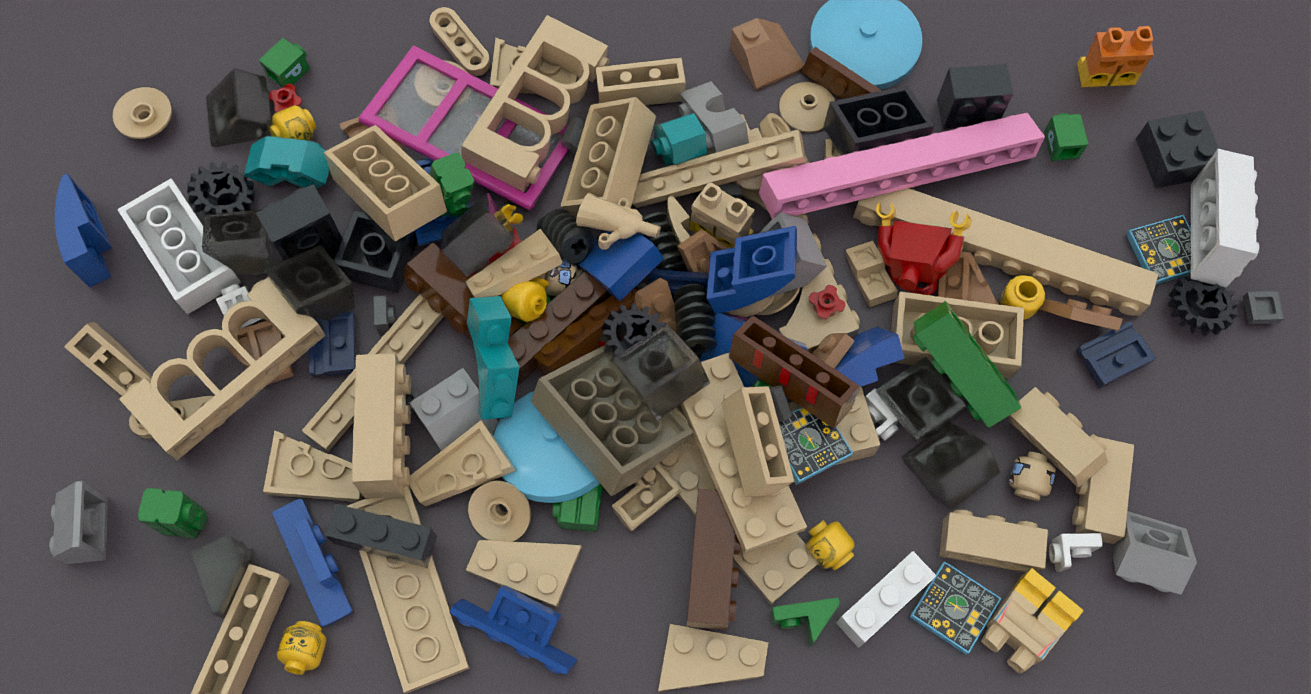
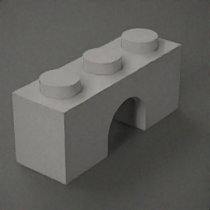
(722, 127)

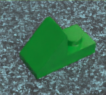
(814, 613)

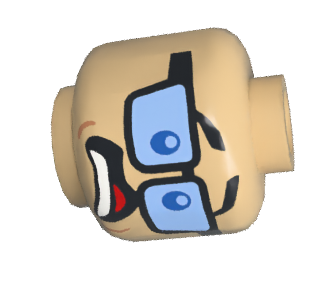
(560, 277)
(1032, 476)

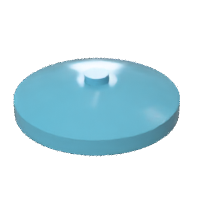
(870, 38)
(543, 461)

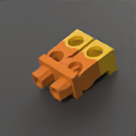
(1116, 54)

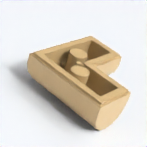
(646, 498)

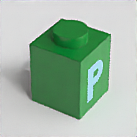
(285, 63)
(1065, 137)

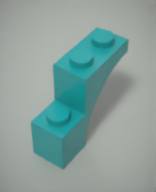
(496, 364)

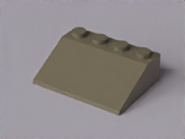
(606, 421)

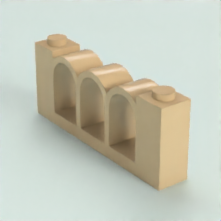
(505, 158)
(150, 399)

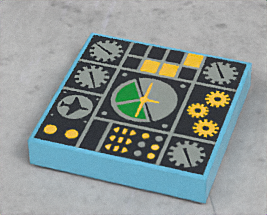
(1163, 248)
(812, 445)
(955, 608)

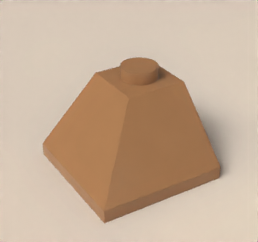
(764, 52)

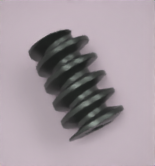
(568, 239)
(665, 243)
(694, 318)

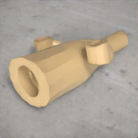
(613, 218)

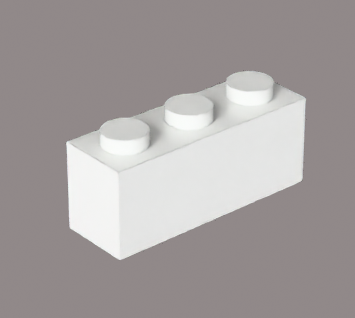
(885, 599)

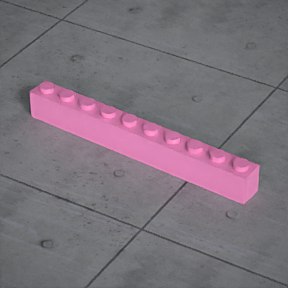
(900, 165)

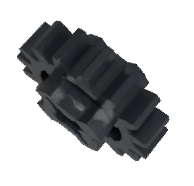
(222, 188)
(1213, 316)
(630, 328)

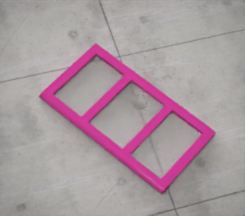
(436, 107)

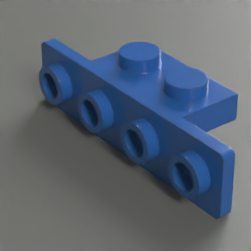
(312, 562)
(520, 624)

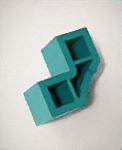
(679, 140)
(289, 160)

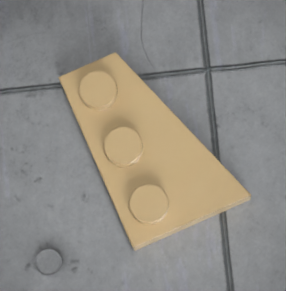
(506, 57)
(518, 265)
(461, 466)
(307, 473)
(528, 568)
(708, 657)

